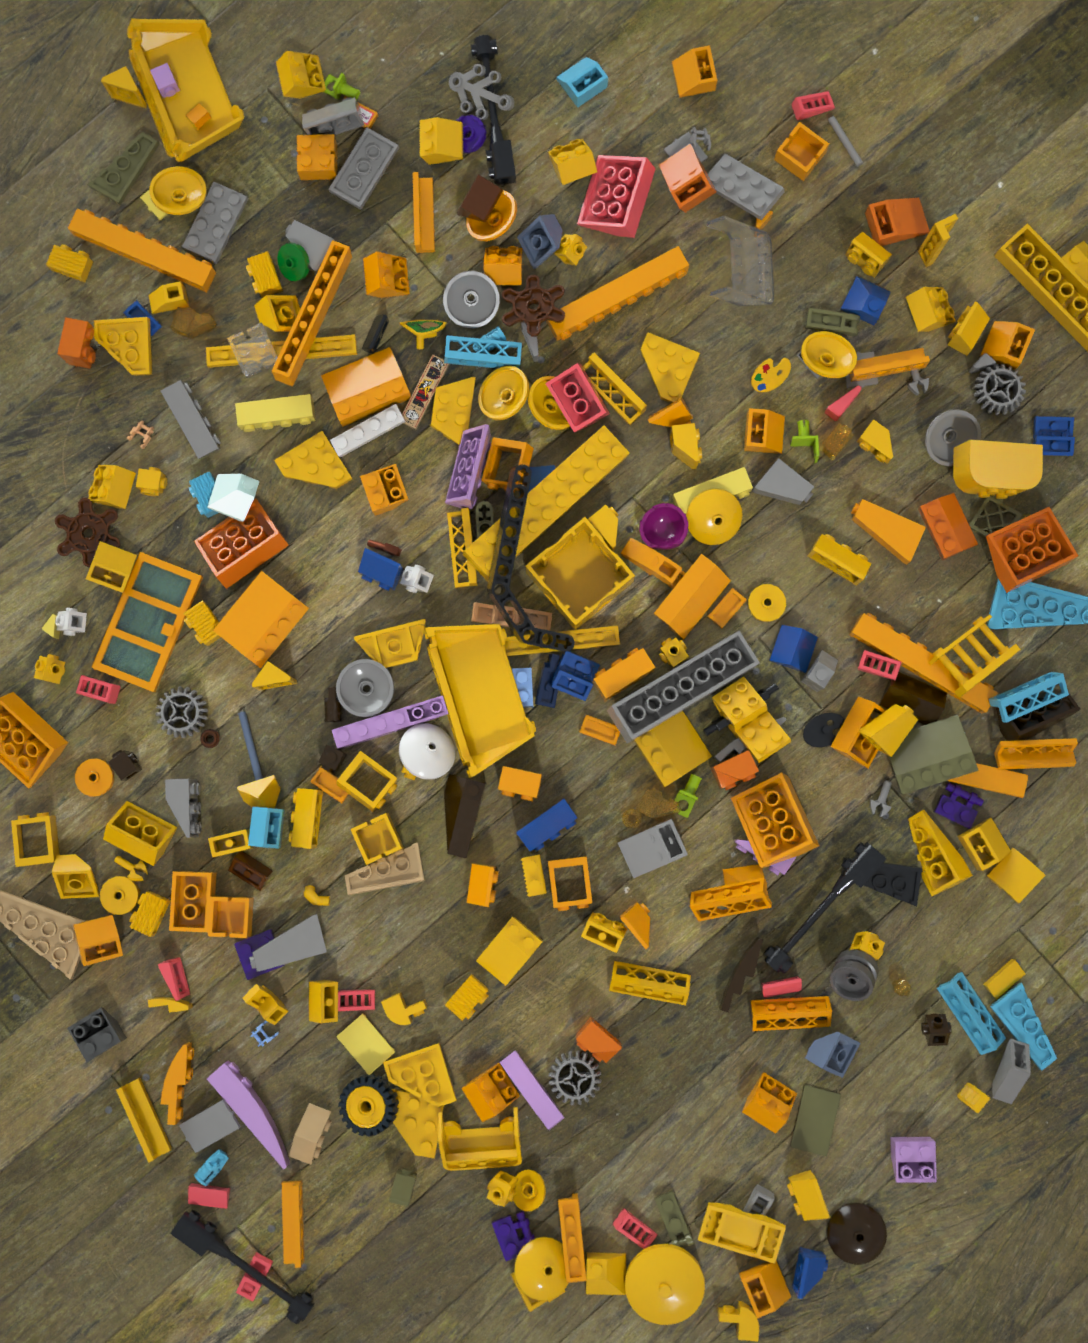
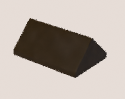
(922, 698)

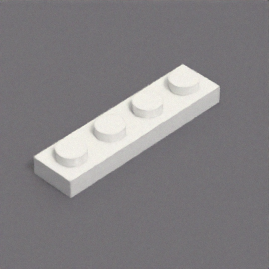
(367, 430)

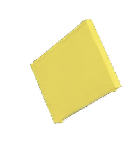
(366, 1044)

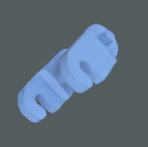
(268, 1038)

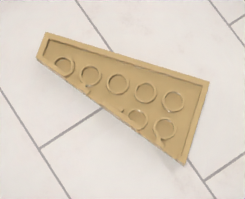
(43, 930)

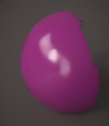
(664, 527)

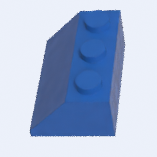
(547, 826)

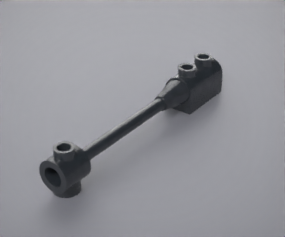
(499, 150)
(856, 871)
(203, 1238)

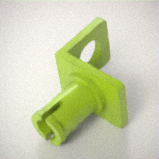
(340, 87)
(805, 439)
(688, 794)

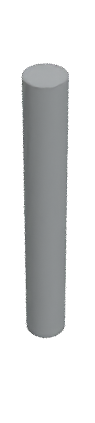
(845, 141)

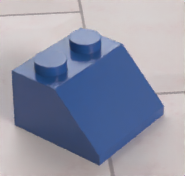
(380, 569)

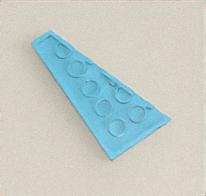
(1036, 607)

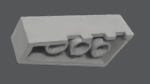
(191, 419)

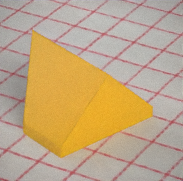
(260, 792)

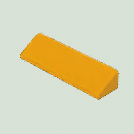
(995, 780)

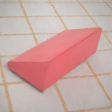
(781, 987)
(208, 1195)

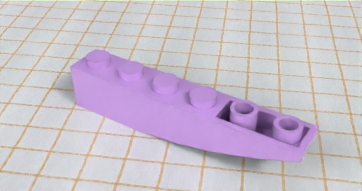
(389, 722)

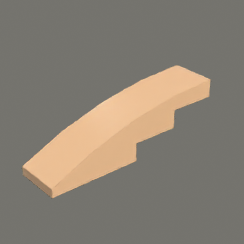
(490, 615)

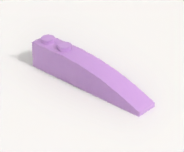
(249, 1108)

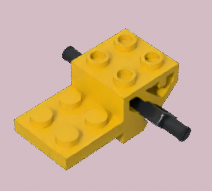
(749, 719)

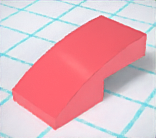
(249, 1286)

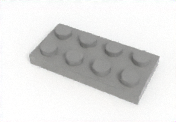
(363, 168)
(744, 186)
(215, 222)

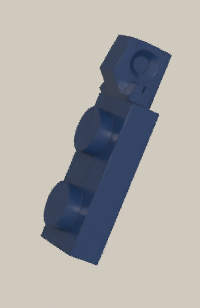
(546, 694)

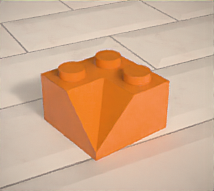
(75, 343)
(735, 769)
(597, 1041)

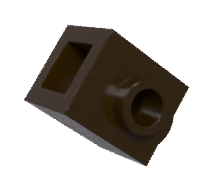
(332, 758)
(125, 764)

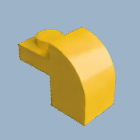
(266, 1003)
(399, 1012)
(746, 1320)

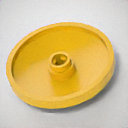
(664, 1284)

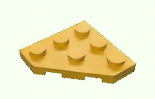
(127, 342)
(668, 365)
(314, 463)
(423, 1075)
(417, 1123)

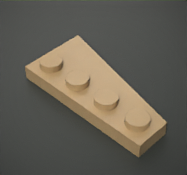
(393, 871)

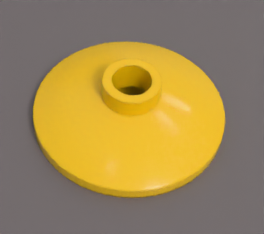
(524, 1198)

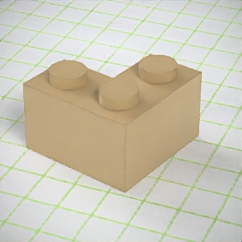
(309, 1137)

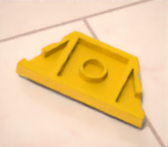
(453, 408)
(394, 644)

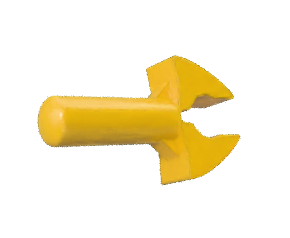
(132, 868)

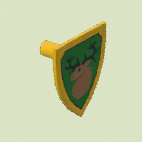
(423, 329)

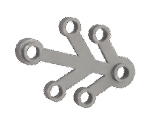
(477, 91)

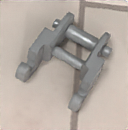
(705, 137)

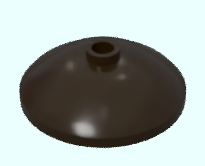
(847, 1224)

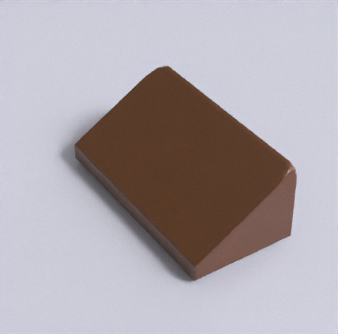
(250, 870)

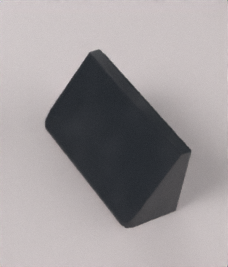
(375, 334)

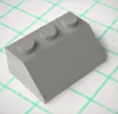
(333, 118)

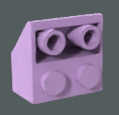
(913, 1159)

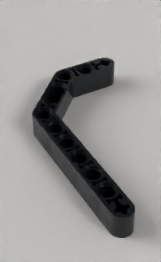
(508, 562)

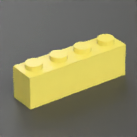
(275, 412)
(735, 482)

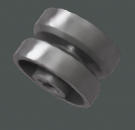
(854, 975)

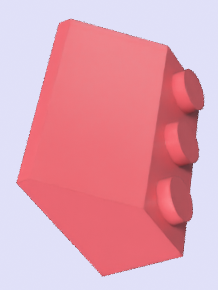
(577, 398)

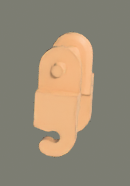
(136, 430)

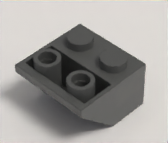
(96, 1034)

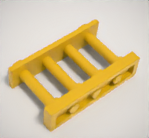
(977, 672)

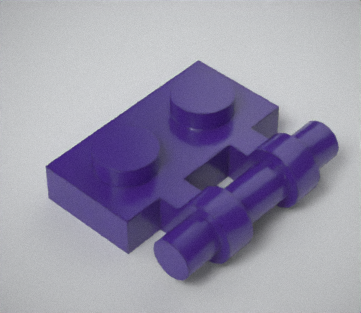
(956, 811)
(508, 1237)

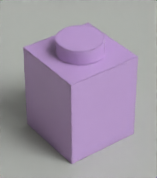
(165, 80)

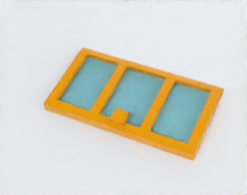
(147, 622)

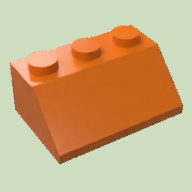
(947, 526)

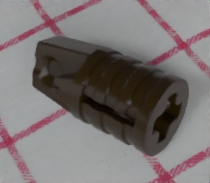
(332, 707)

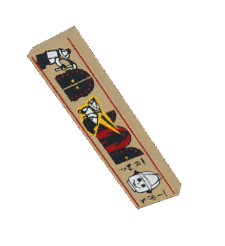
(424, 391)

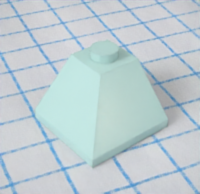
(233, 495)

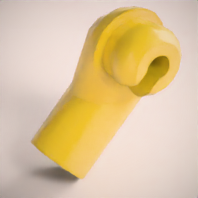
(313, 897)

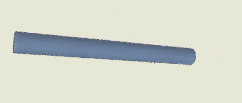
(250, 745)

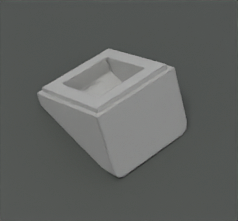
(984, 362)

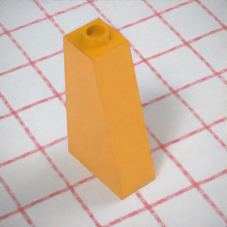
(889, 529)

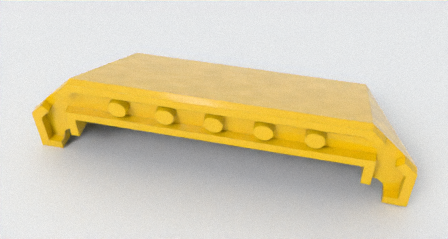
(186, 50)
(478, 692)

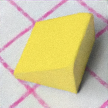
(50, 627)

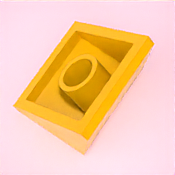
(123, 87)
(272, 677)

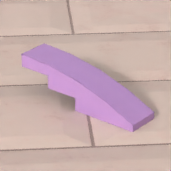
(532, 1090)

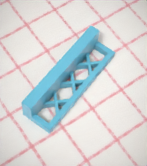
(479, 359)
(1025, 691)
(970, 1016)

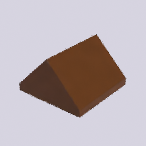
(480, 200)

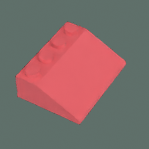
(617, 195)

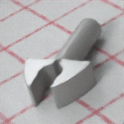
(917, 380)
(882, 799)

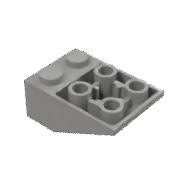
(183, 801)
(652, 848)

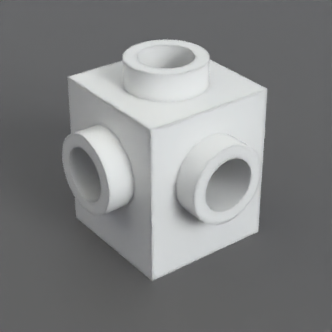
(416, 579)
(71, 621)

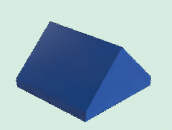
(793, 648)

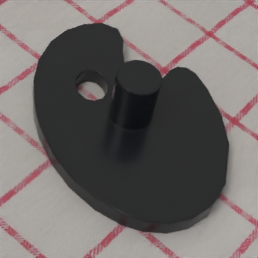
(820, 734)

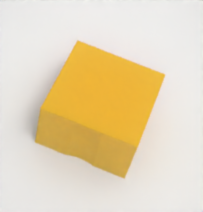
(580, 573)

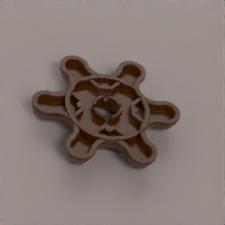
(533, 295)
(77, 525)

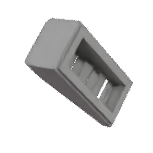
(532, 342)
(758, 1195)

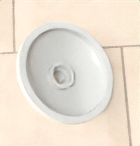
(422, 760)

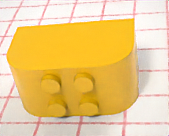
(997, 467)

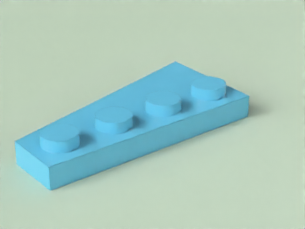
(1019, 1018)

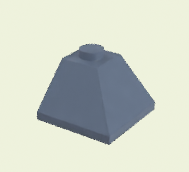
(541, 239)
(833, 1053)

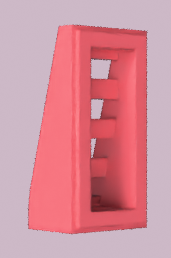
(802, 110)
(837, 408)
(862, 666)
(109, 693)
(175, 977)
(354, 1007)
(624, 1222)

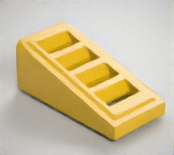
(973, 1097)

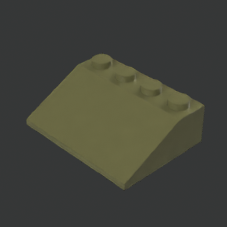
(933, 755)

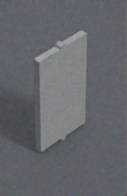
(209, 1125)

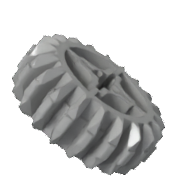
(993, 375)
(176, 717)
(583, 1076)

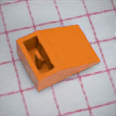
(687, 178)
(896, 220)

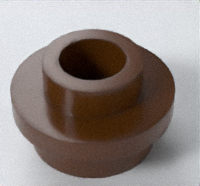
(204, 738)

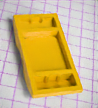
(741, 1231)

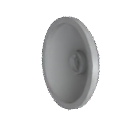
(471, 312)
(961, 427)
(351, 688)

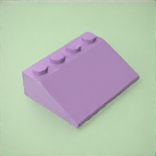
(468, 467)

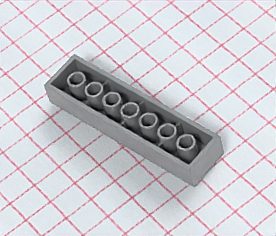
(682, 687)

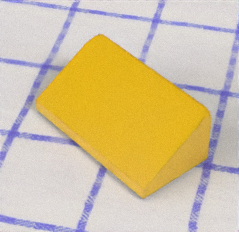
(1004, 978)

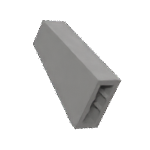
(293, 945)

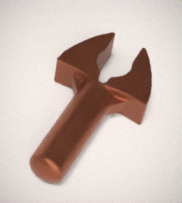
(390, 549)

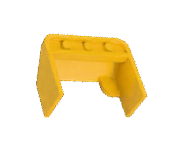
(480, 1146)

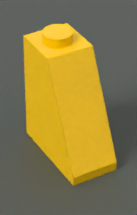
(889, 728)

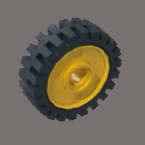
(382, 1102)

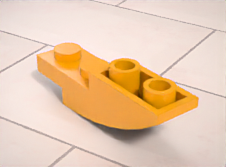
(653, 562)
(178, 1074)

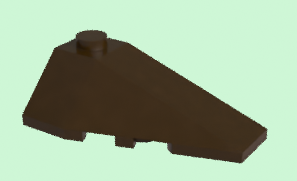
(1037, 720)
(462, 807)

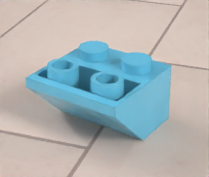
(583, 81)
(266, 827)

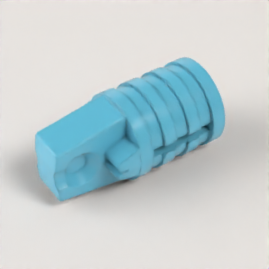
(495, 334)
(211, 1167)

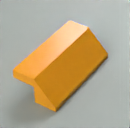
(692, 596)

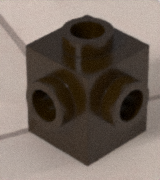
(936, 1029)

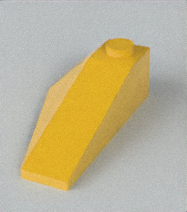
(939, 859)

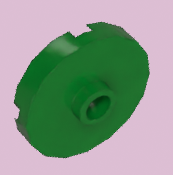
(293, 261)

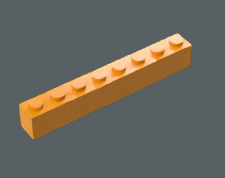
(142, 250)
(620, 292)
(312, 313)
(916, 660)

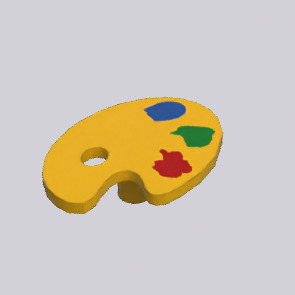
(766, 377)

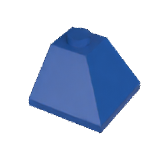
(865, 300)
(808, 1270)

